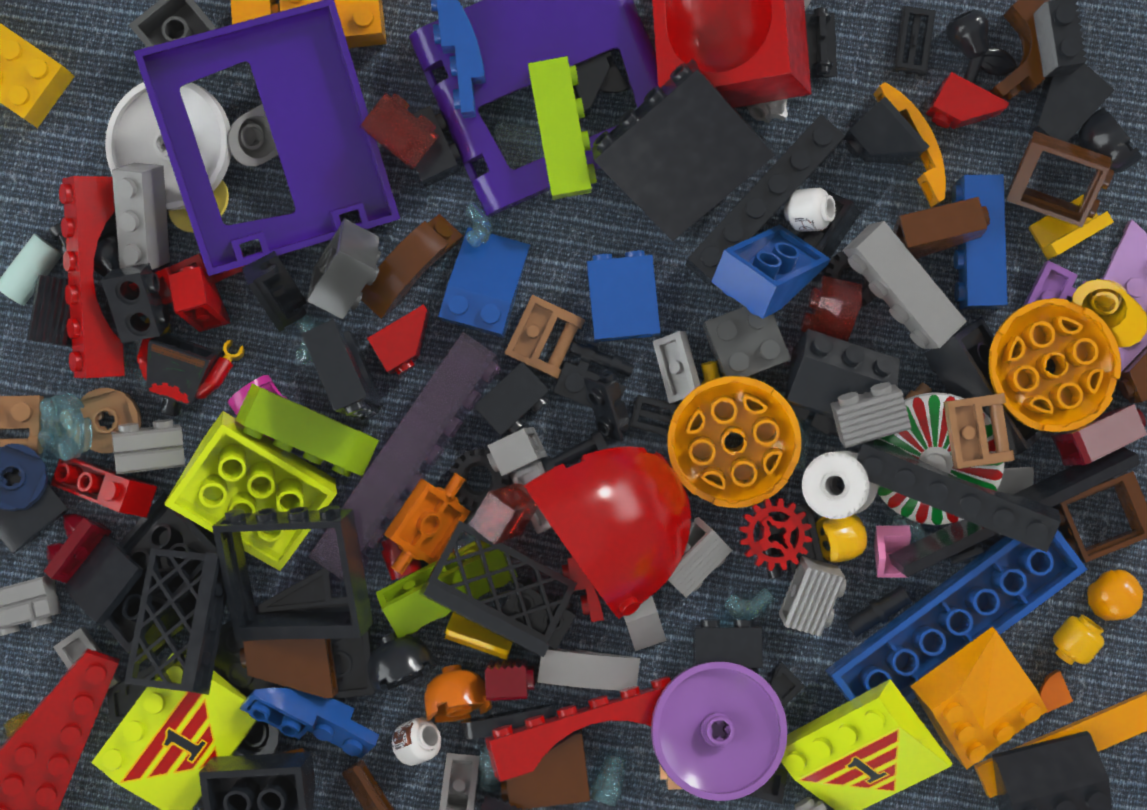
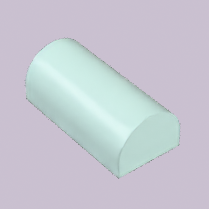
(21, 276)

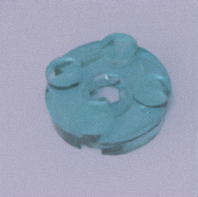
(64, 427)

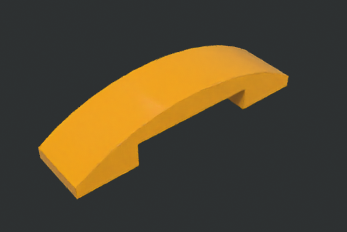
(934, 179)

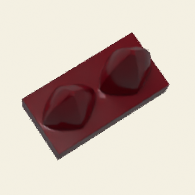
(82, 539)

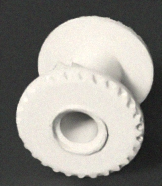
(821, 488)

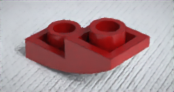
(589, 602)

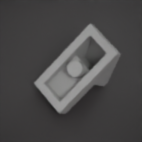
(459, 782)

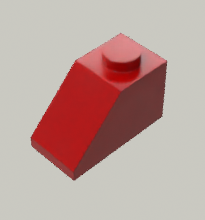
(963, 103)
(197, 299)
(401, 341)

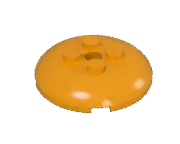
(1084, 361)
(738, 474)

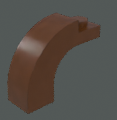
(1029, 72)
(408, 263)

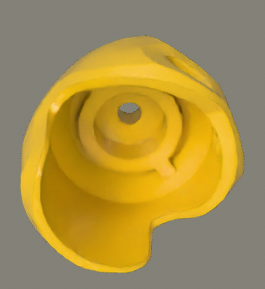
(845, 537)

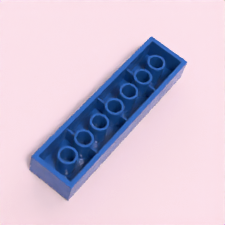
(984, 594)

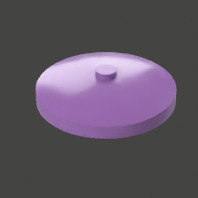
(719, 731)

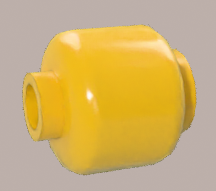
(1078, 640)

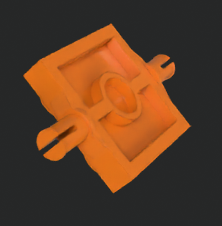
(426, 522)

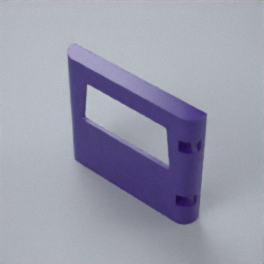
(510, 38)
(314, 120)

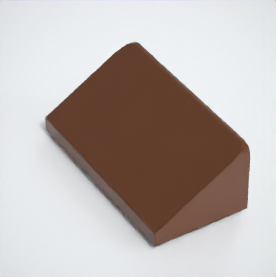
(366, 787)

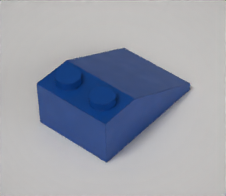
(768, 270)
(484, 285)

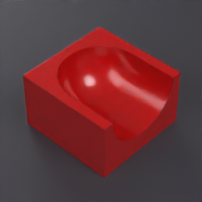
(742, 46)

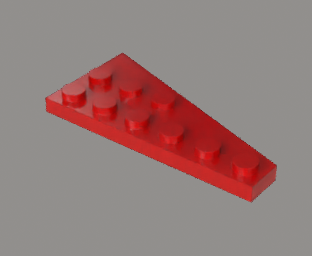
(49, 743)

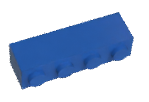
(982, 260)

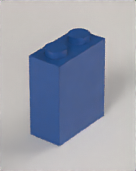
(623, 297)

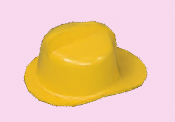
(1115, 307)

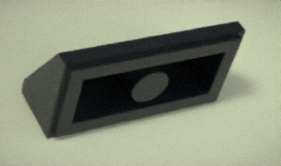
(830, 238)

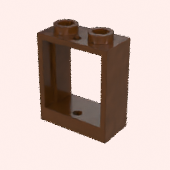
(1052, 206)
(1134, 507)

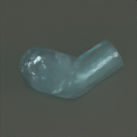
(481, 226)
(749, 608)

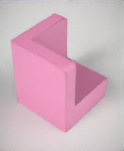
(888, 540)

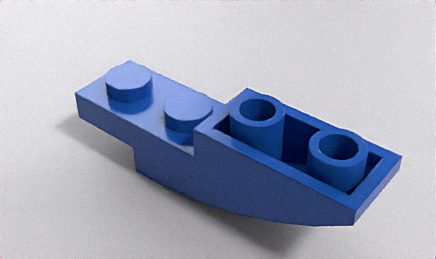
(458, 37)
(299, 712)

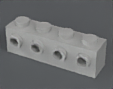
(904, 286)

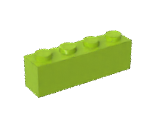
(560, 127)
(306, 430)
(410, 611)

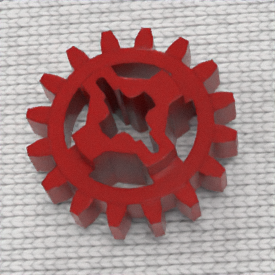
(787, 525)

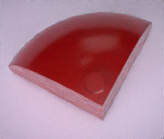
(619, 519)

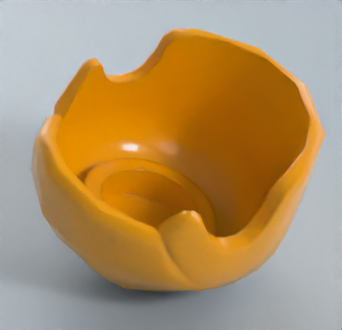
(1115, 595)

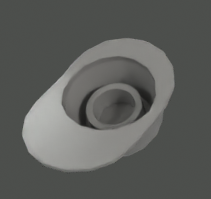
(251, 138)

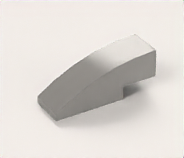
(588, 669)

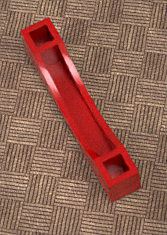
(87, 208)
(521, 749)

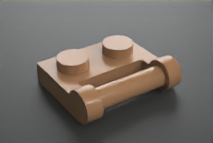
(534, 332)
(22, 413)
(968, 431)

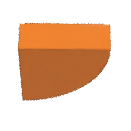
(1054, 691)

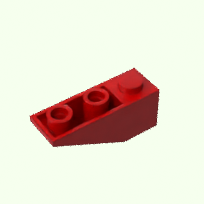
(104, 487)

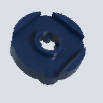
(32, 473)

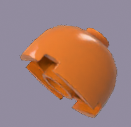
(455, 695)

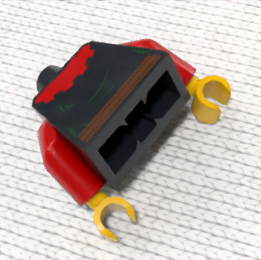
(182, 369)

